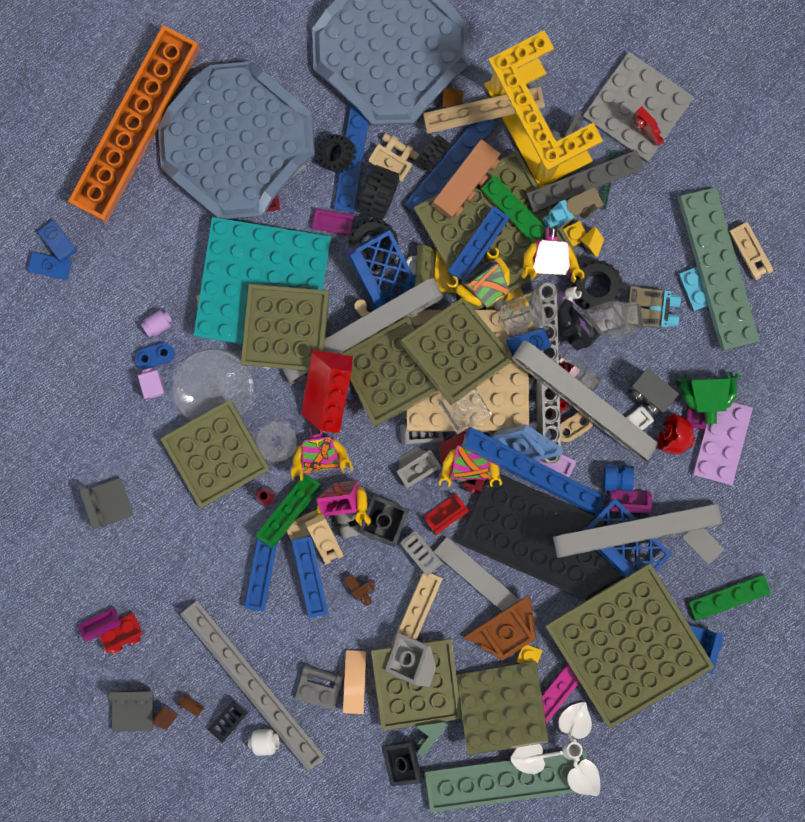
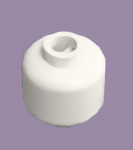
(264, 742)

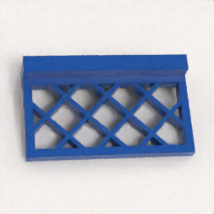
(364, 271)
(613, 556)

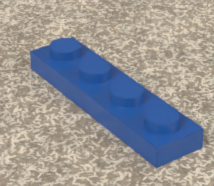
(479, 244)
(310, 576)
(260, 577)

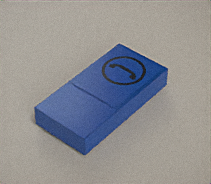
(57, 241)
(535, 337)

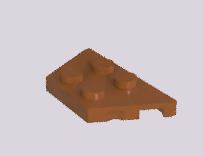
(507, 630)

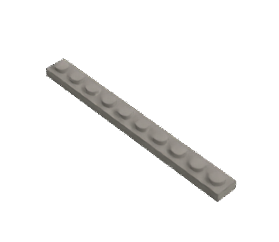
(252, 686)

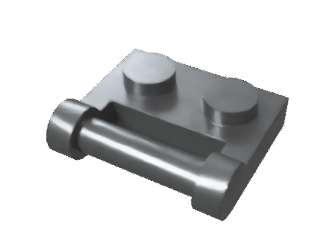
(317, 693)

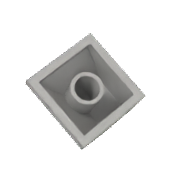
(411, 661)

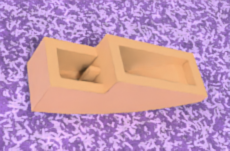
(354, 682)

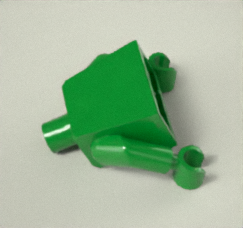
(709, 395)

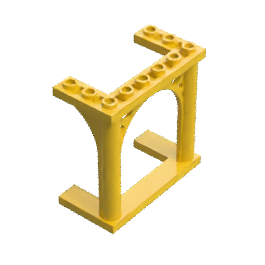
(544, 156)

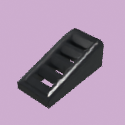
(239, 708)

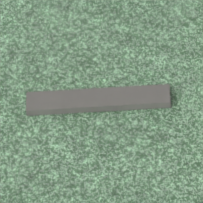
(476, 575)

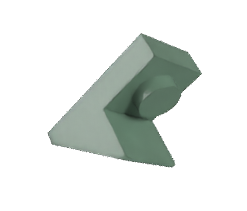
(432, 731)

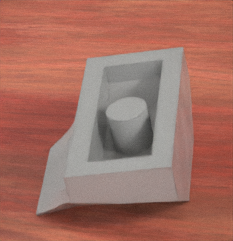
(416, 466)

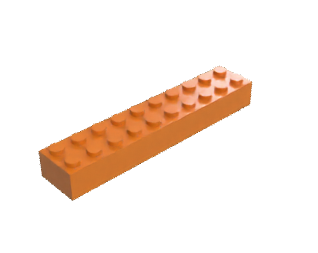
(134, 124)

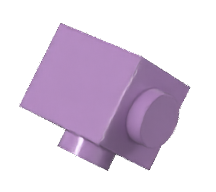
(151, 383)

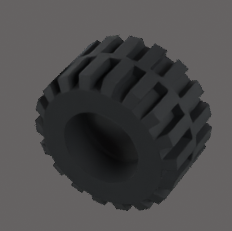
(378, 192)
(372, 227)
(609, 273)

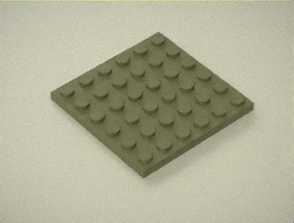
(453, 235)
(629, 645)

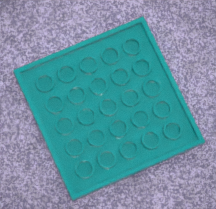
(258, 256)

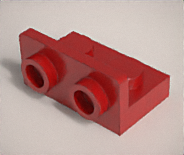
(129, 631)

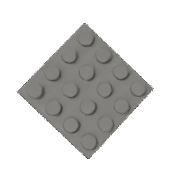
(627, 90)

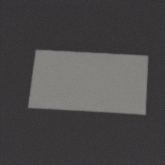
(703, 544)

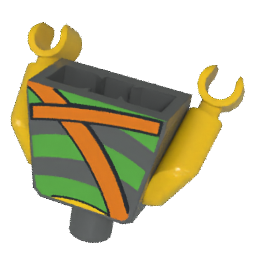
(486, 284)

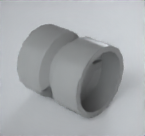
(345, 529)

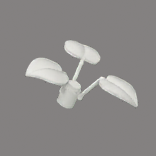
(584, 777)

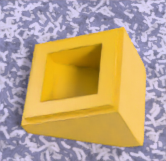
(593, 241)

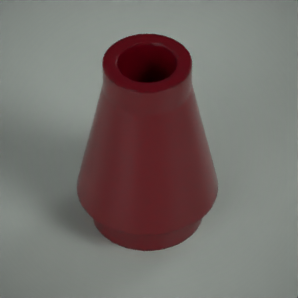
(270, 498)

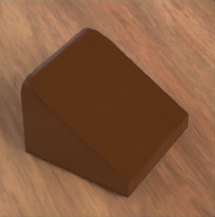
(452, 97)
(165, 718)

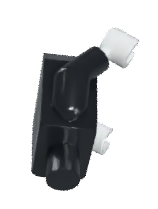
(574, 324)

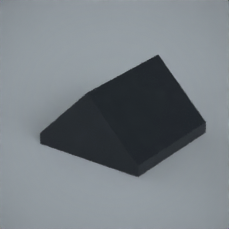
(402, 763)

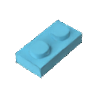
(693, 288)

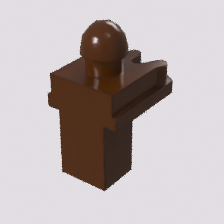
(360, 592)

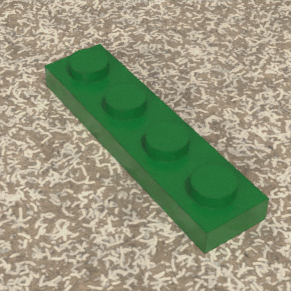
(514, 208)
(288, 511)
(729, 597)

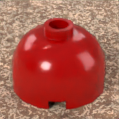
(677, 435)

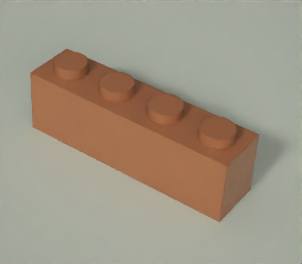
(466, 179)

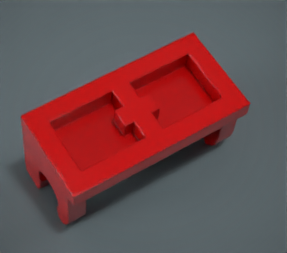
(446, 514)

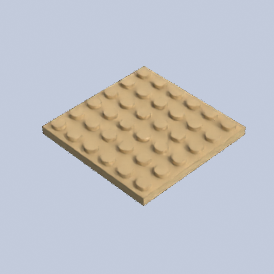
(504, 393)

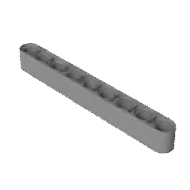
(385, 316)
(585, 401)
(553, 402)
(637, 530)

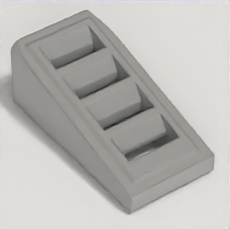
(405, 436)
(414, 542)

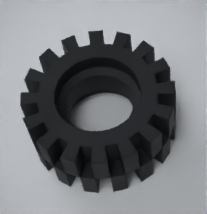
(327, 151)
(433, 153)

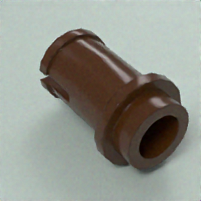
(190, 705)

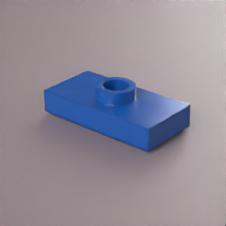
(49, 266)

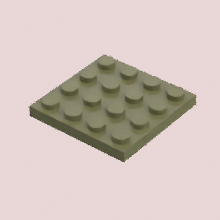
(284, 326)
(457, 351)
(387, 375)
(215, 453)
(412, 705)
(502, 708)

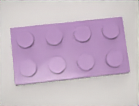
(723, 445)

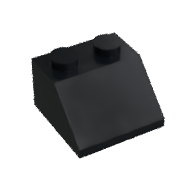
(386, 521)

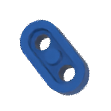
(154, 356)

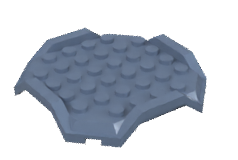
(390, 54)
(235, 139)

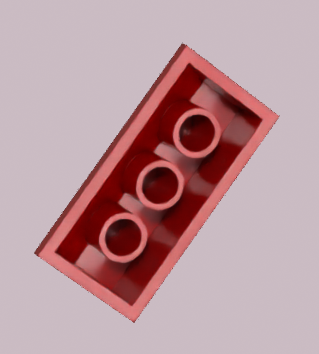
(327, 390)

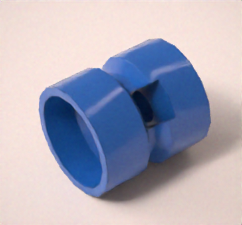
(618, 478)

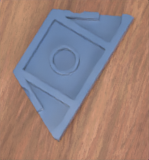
(528, 442)

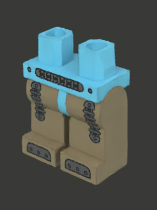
(564, 212)
(657, 306)

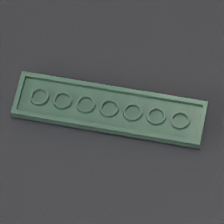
(718, 269)
(496, 783)

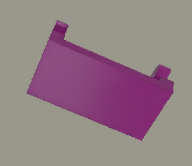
(633, 501)

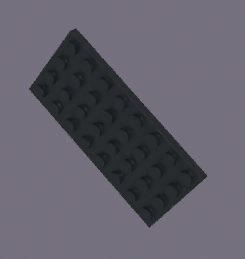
(518, 530)

